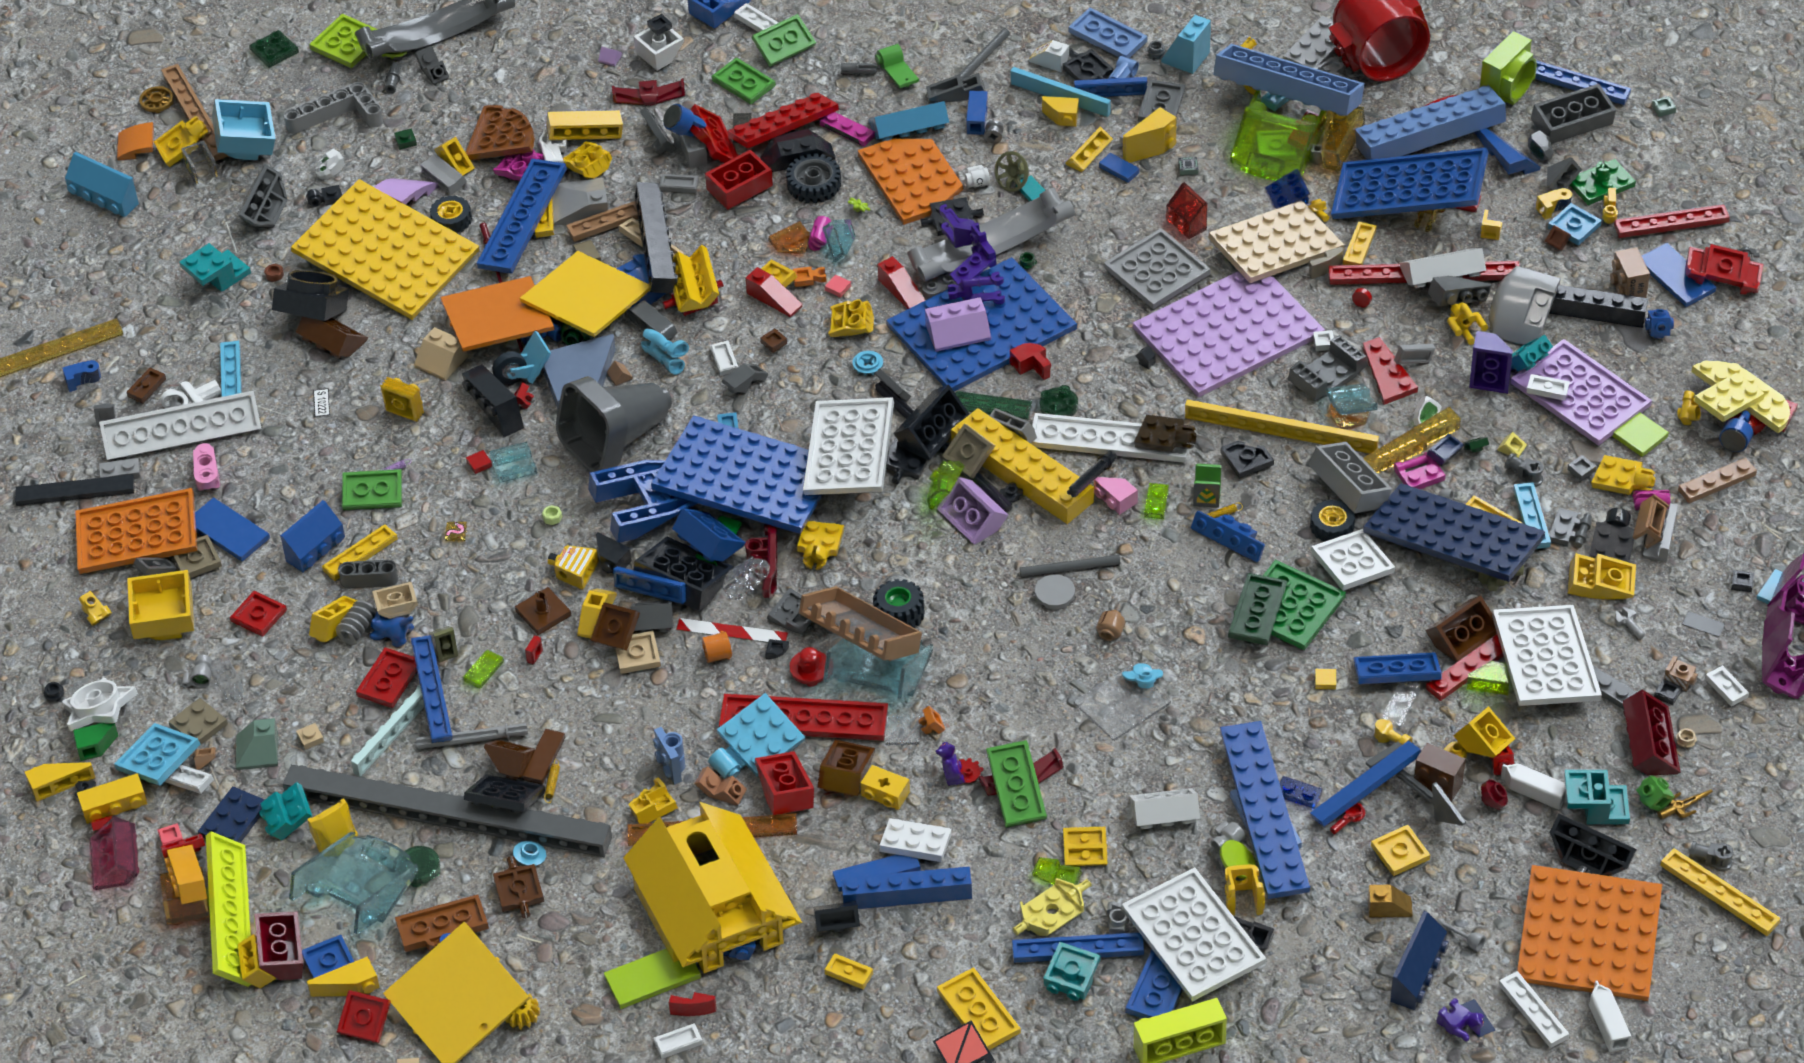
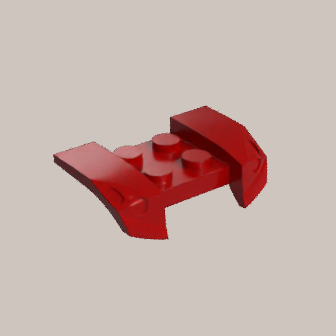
(1724, 266)

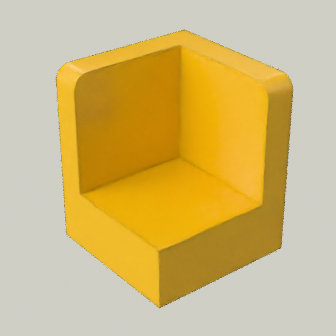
(1490, 229)

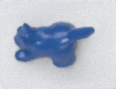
(391, 628)

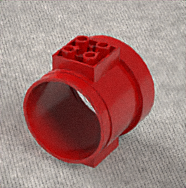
(1380, 36)

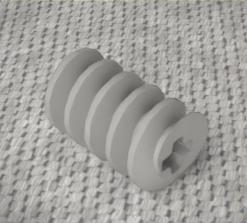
(355, 622)

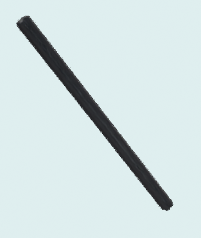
(905, 410)

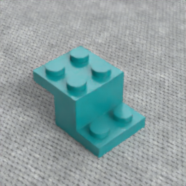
(215, 267)
(1593, 793)

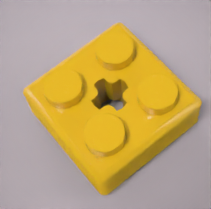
(402, 398)

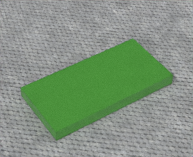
(1016, 783)

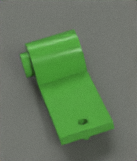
(893, 63)

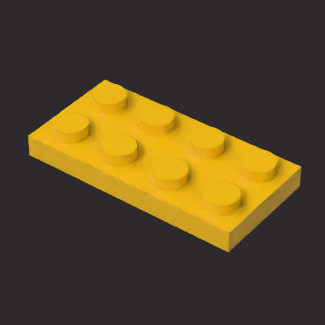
(974, 1000)

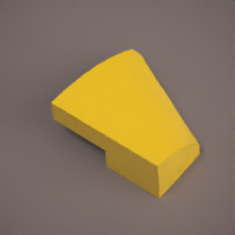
(652, 803)

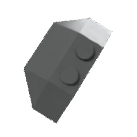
(264, 199)

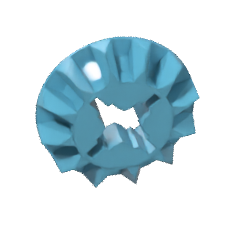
(867, 357)

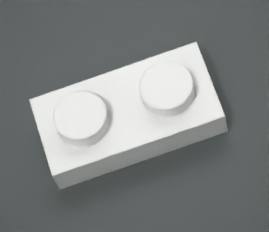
(1548, 387)
(1727, 686)

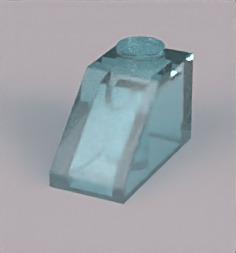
(839, 237)

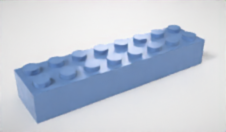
(1288, 79)
(1431, 124)

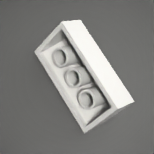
(1453, 264)

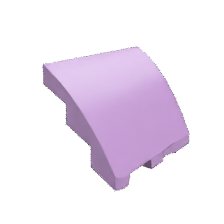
(406, 190)

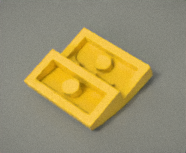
(1085, 846)

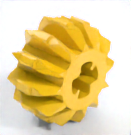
(525, 1014)

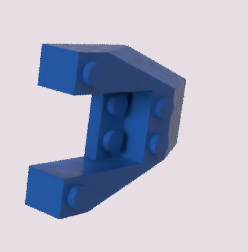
(633, 479)

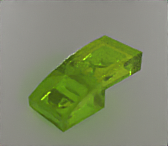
(1050, 869)

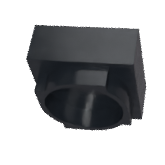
(310, 295)

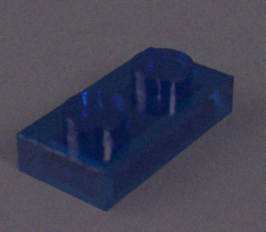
(1300, 792)

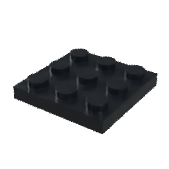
(504, 793)

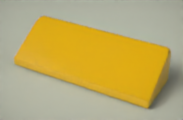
(1089, 150)

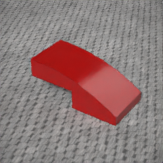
(699, 1005)

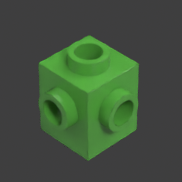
(1655, 793)

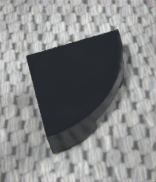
(776, 648)

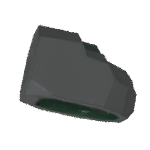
(1540, 146)

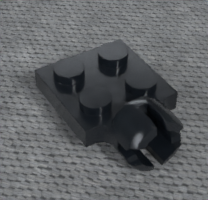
(1613, 536)

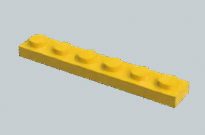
(1720, 892)

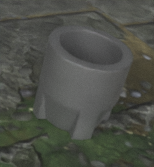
(1315, 154)

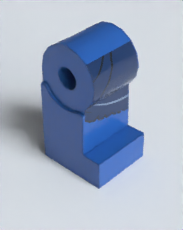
(81, 373)

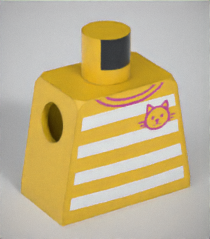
(574, 565)

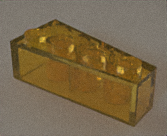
(1340, 137)

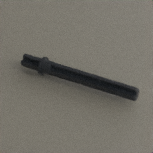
(1103, 463)

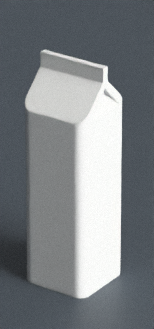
(1534, 785)
(1609, 1018)

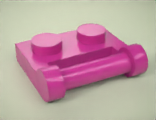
(1422, 476)

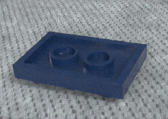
(233, 815)

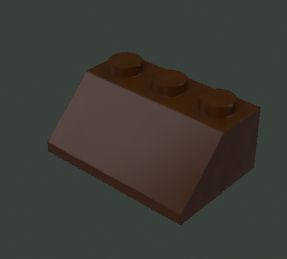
(331, 336)
(1463, 629)

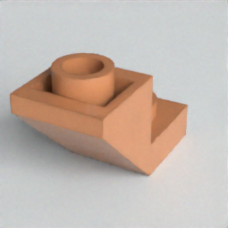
(725, 790)

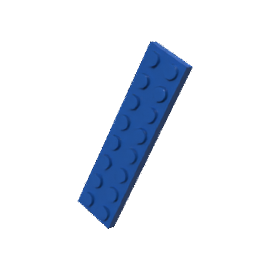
(521, 216)

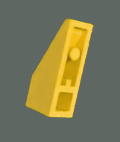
(326, 619)
(57, 777)
(356, 976)

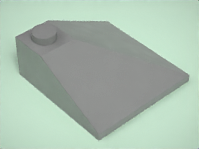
(579, 200)

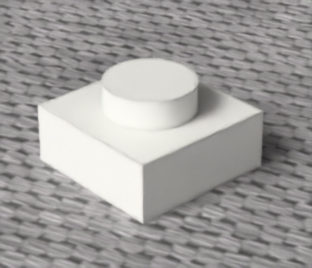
(1322, 340)

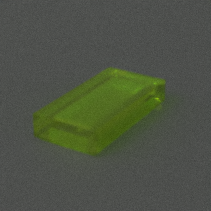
(483, 669)

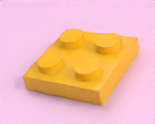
(1400, 850)

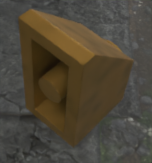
(1388, 902)

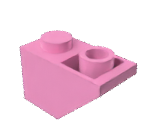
(1116, 493)

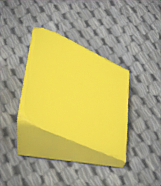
(1512, 444)

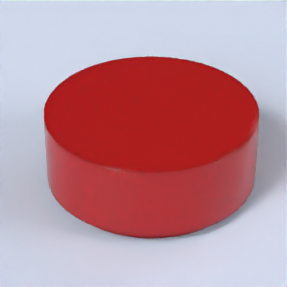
(1362, 297)

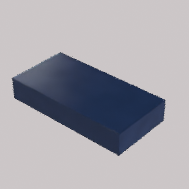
(1445, 449)

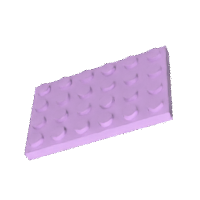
(1595, 398)

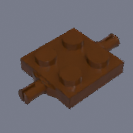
(518, 887)

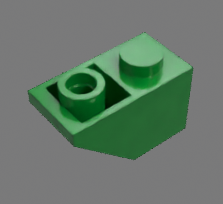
(94, 739)

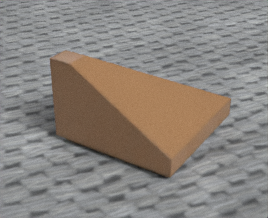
(204, 756)

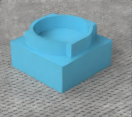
(243, 128)

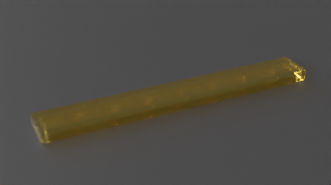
(60, 347)

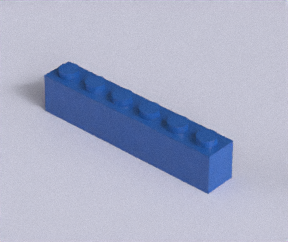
(908, 887)

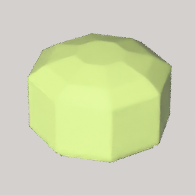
(552, 515)

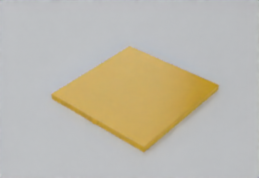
(585, 293)
(456, 995)

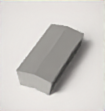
(442, 173)
(1015, 424)

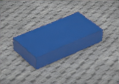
(1119, 167)

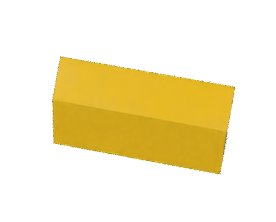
(696, 280)

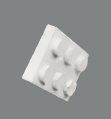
(915, 840)

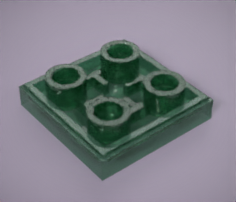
(273, 48)

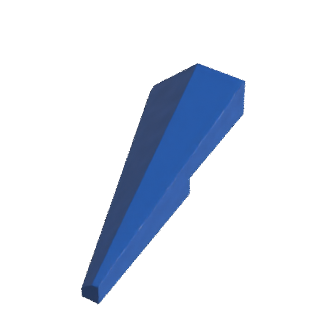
(1507, 155)

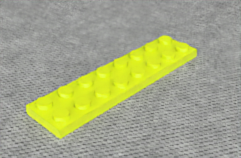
(227, 904)

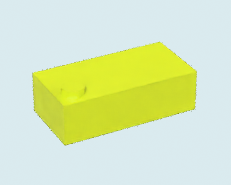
(1180, 1032)

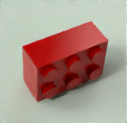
(739, 179)

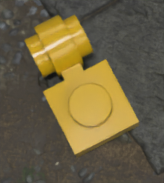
(1609, 202)

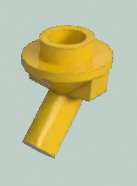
(1318, 207)

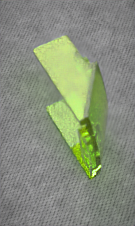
(1273, 143)

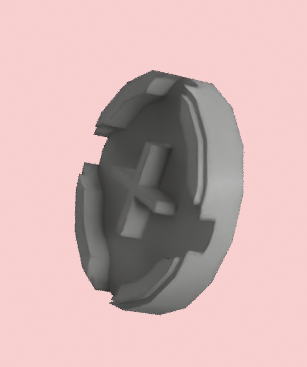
(1054, 592)

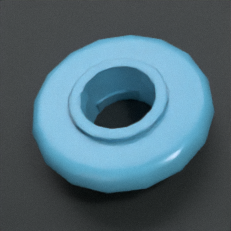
(525, 858)

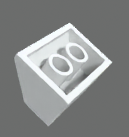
(1165, 808)

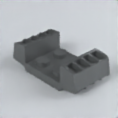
(1330, 370)

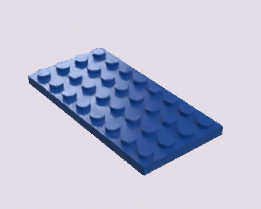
(1410, 183)

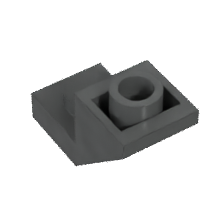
(431, 66)
(741, 378)

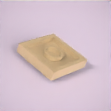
(640, 654)

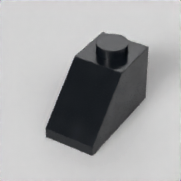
(612, 553)

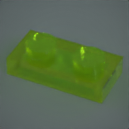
(1156, 501)

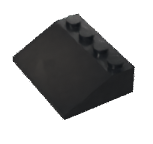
(678, 562)

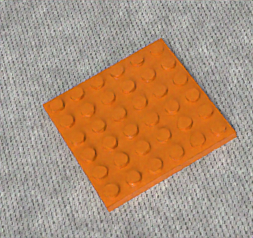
(1589, 931)

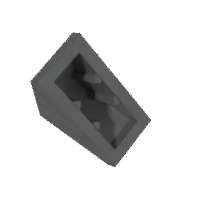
(1562, 174)

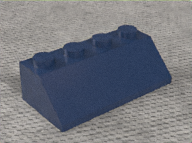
(1419, 962)

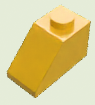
(1061, 110)
(455, 156)

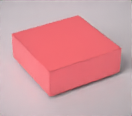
(837, 286)
(170, 834)

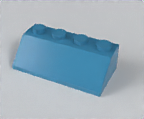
(909, 120)
(101, 185)

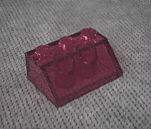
(114, 854)

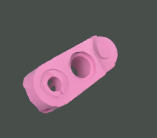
(205, 467)

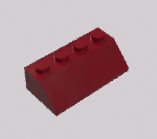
(1650, 735)

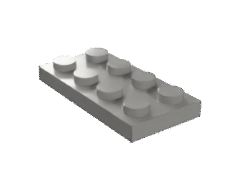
(1313, 46)

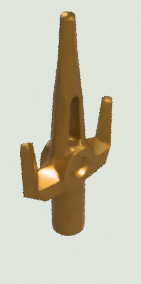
(1679, 806)

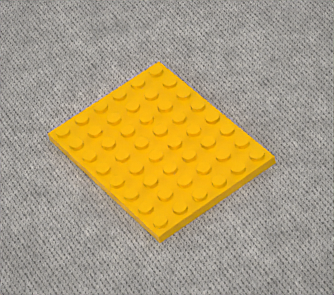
(385, 249)

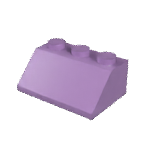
(957, 324)
(972, 511)

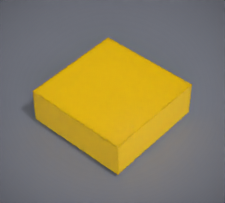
(1325, 679)

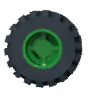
(901, 601)

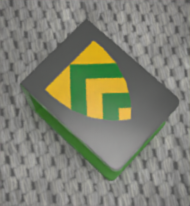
(1207, 485)

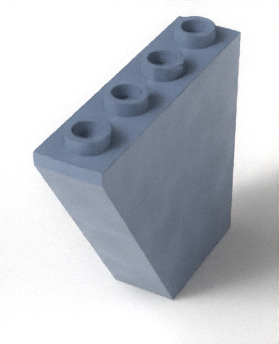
(578, 361)

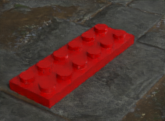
(782, 120)

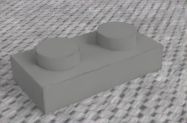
(120, 467)

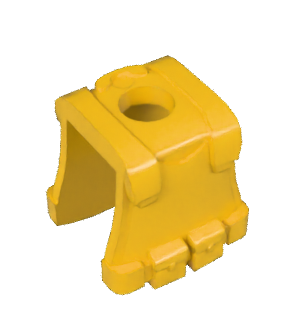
(1251, 882)

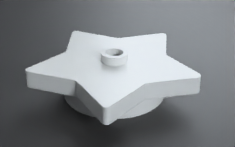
(97, 702)

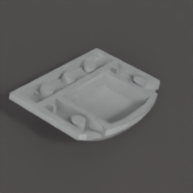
(1522, 305)

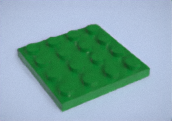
(1305, 605)

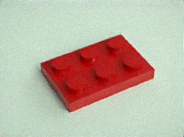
(387, 678)

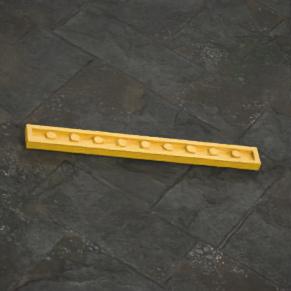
(1279, 426)

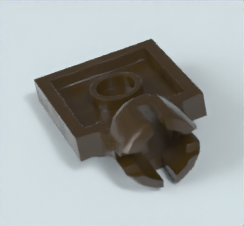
(1164, 434)

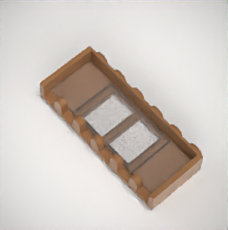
(860, 623)

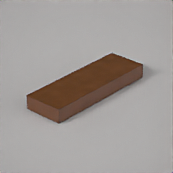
(544, 756)

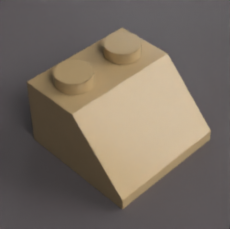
(440, 354)

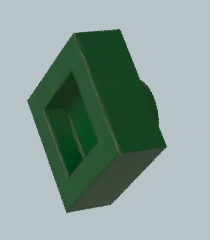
(405, 139)
(1476, 444)

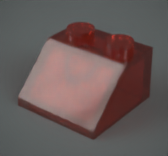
(1187, 211)

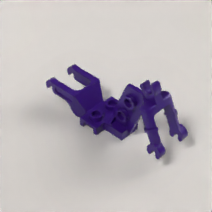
(964, 233)

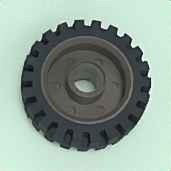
(813, 178)

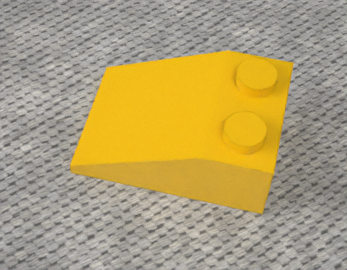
(1150, 137)

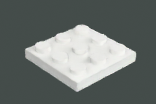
(1352, 559)

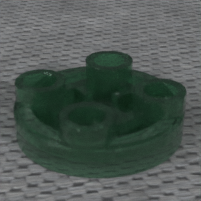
(1059, 401)
(427, 863)

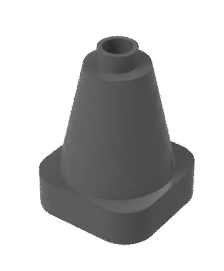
(601, 420)

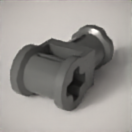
(1526, 469)
(1713, 855)

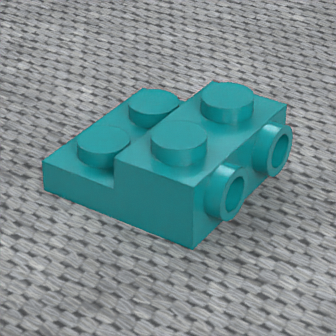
(1529, 353)
(285, 811)
(1071, 971)

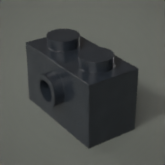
(836, 916)

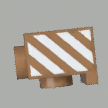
(1681, 673)

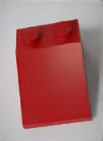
(785, 783)

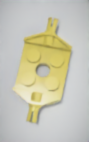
(1063, 897)

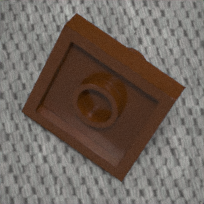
(543, 611)
(615, 626)

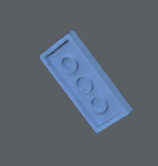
(1107, 33)

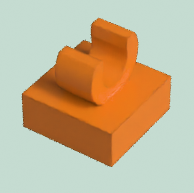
(932, 720)

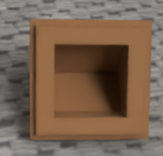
(618, 373)

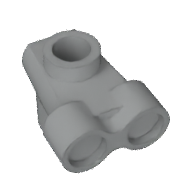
(1117, 918)

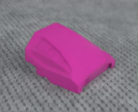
(515, 165)

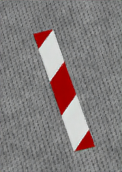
(731, 630)

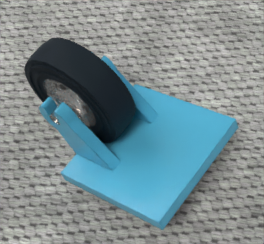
(512, 366)

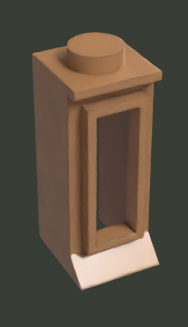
(1651, 520)

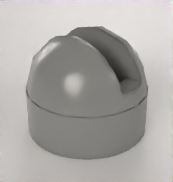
(1447, 493)

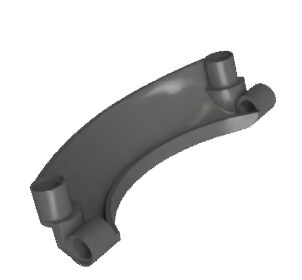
(430, 27)

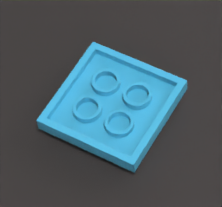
(760, 732)
(157, 754)

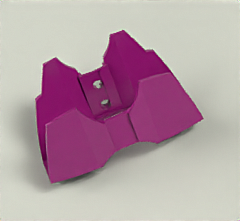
(1782, 611)

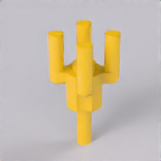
(1462, 318)

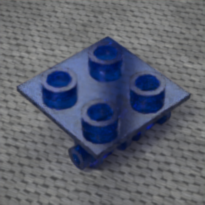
(1288, 190)

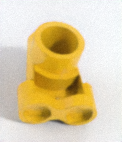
(1690, 410)
(96, 611)

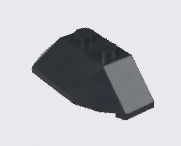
(789, 146)
(1586, 847)

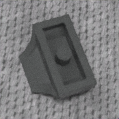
(153, 566)

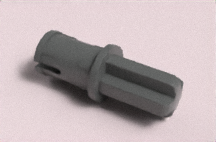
(858, 68)
(393, 77)

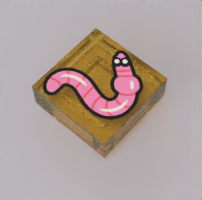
(456, 531)

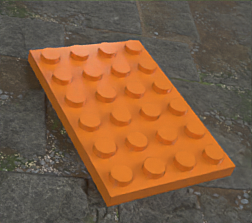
(135, 529)

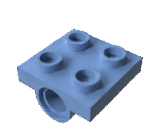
(670, 753)

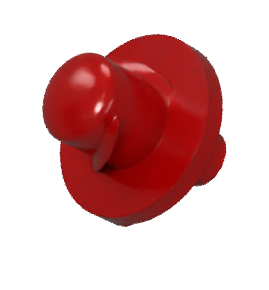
(808, 666)

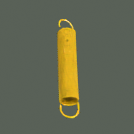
(1225, 511)
(552, 780)

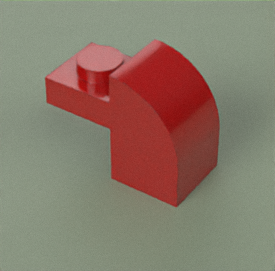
(1029, 357)

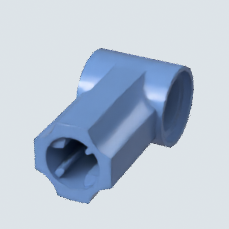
(1125, 68)

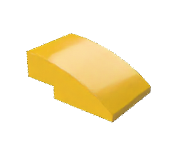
(1601, 577)

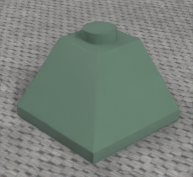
(257, 745)

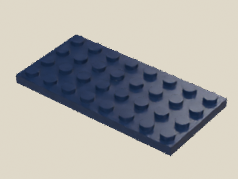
(1454, 532)

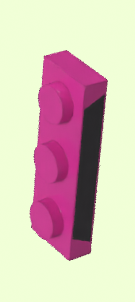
(847, 128)

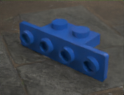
(1229, 533)

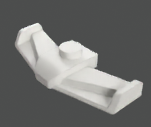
(552, 148)

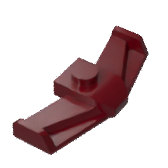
(648, 93)
(1043, 767)

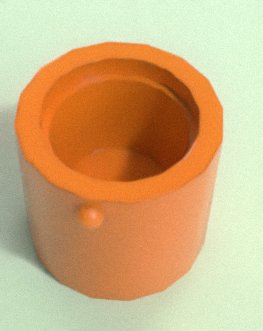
(716, 647)

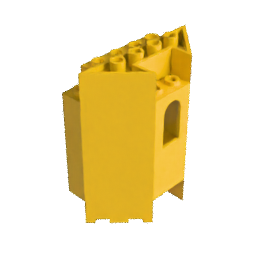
(714, 904)

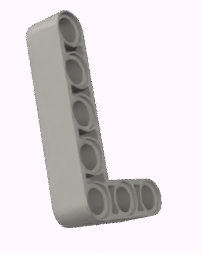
(334, 104)

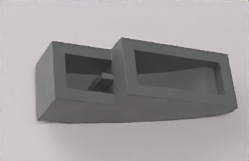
(955, 88)

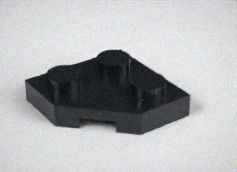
(1245, 458)

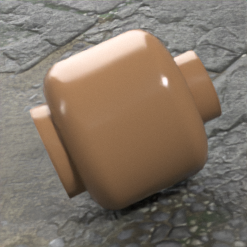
(1110, 625)

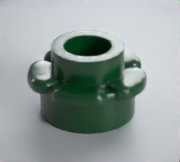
(1027, 260)

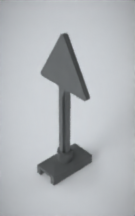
(1443, 808)

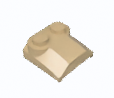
(395, 600)

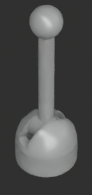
(1474, 940)

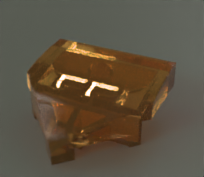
(791, 239)
(1349, 420)

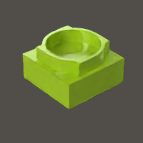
(1510, 68)

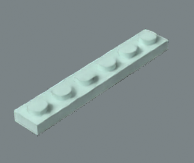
(387, 733)

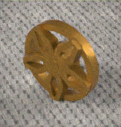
(156, 99)

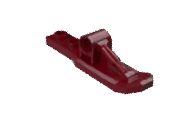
(767, 550)

